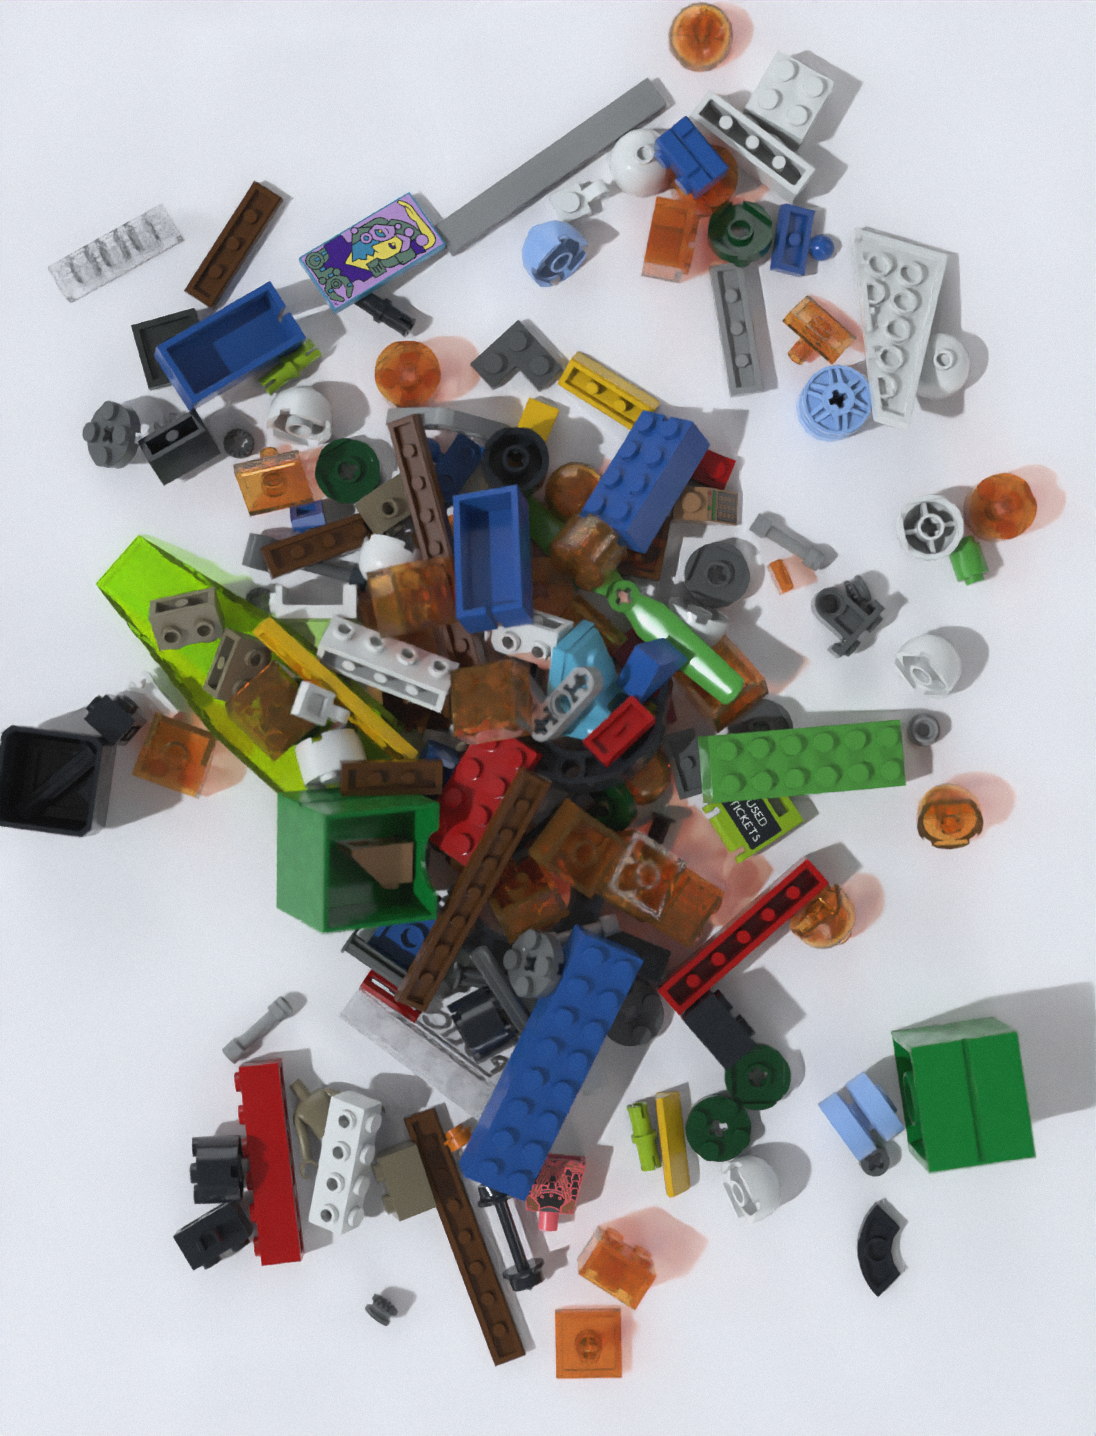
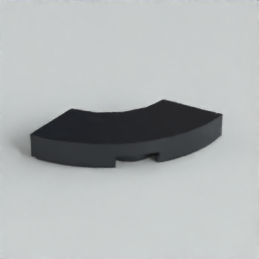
(875, 1247)

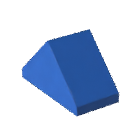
(649, 668)

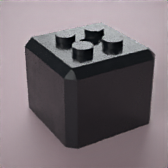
(31, 757)

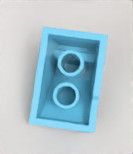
(583, 648)

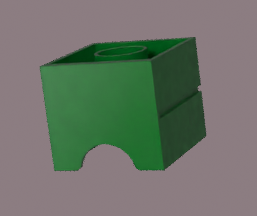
(323, 885)
(963, 1094)

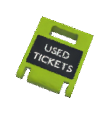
(751, 824)

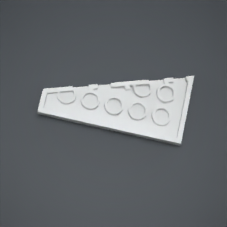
(897, 308)

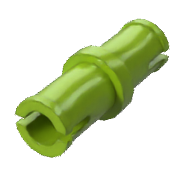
(289, 367)
(643, 1136)

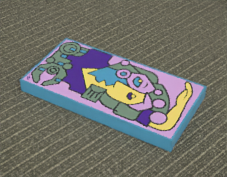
(372, 253)

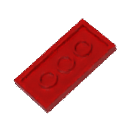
(476, 792)

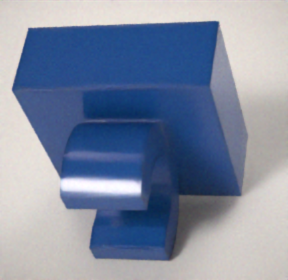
(307, 516)

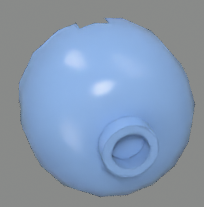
(552, 252)

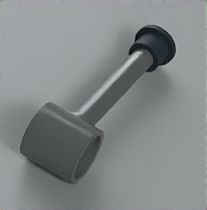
(254, 559)

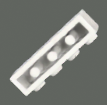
(752, 147)
(530, 641)
(386, 663)
(345, 1162)

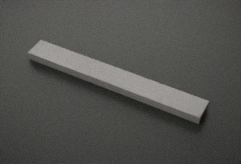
(550, 166)

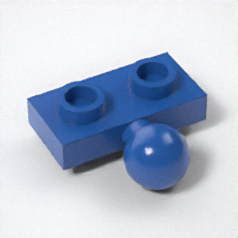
(794, 241)
(455, 465)

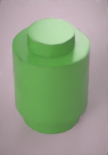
(969, 561)

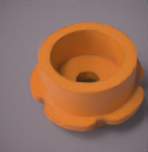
(457, 1137)

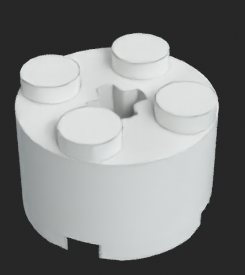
(321, 760)

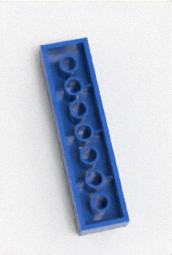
(549, 1064)

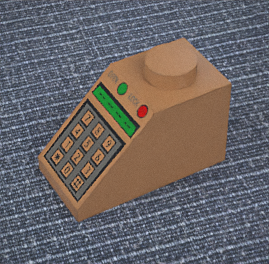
(705, 507)
(381, 859)

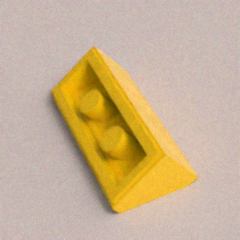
(605, 390)
(672, 1143)

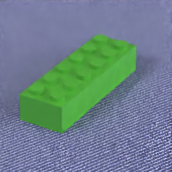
(801, 761)

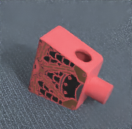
(556, 1189)

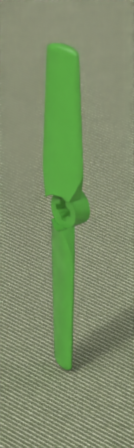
(650, 618)

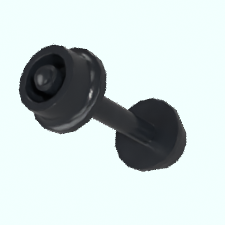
(525, 1272)

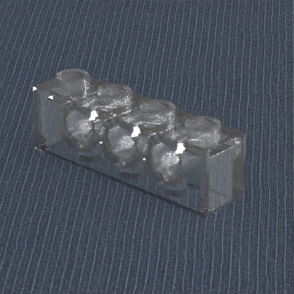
(115, 253)

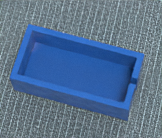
(229, 346)
(646, 478)
(492, 559)

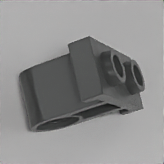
(847, 621)

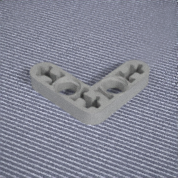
(451, 420)
(548, 708)

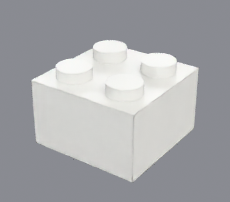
(788, 99)

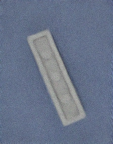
(735, 329)

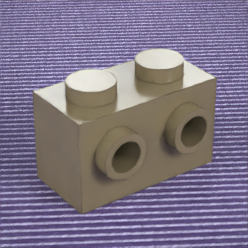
(385, 507)
(187, 619)
(235, 664)
(403, 1180)

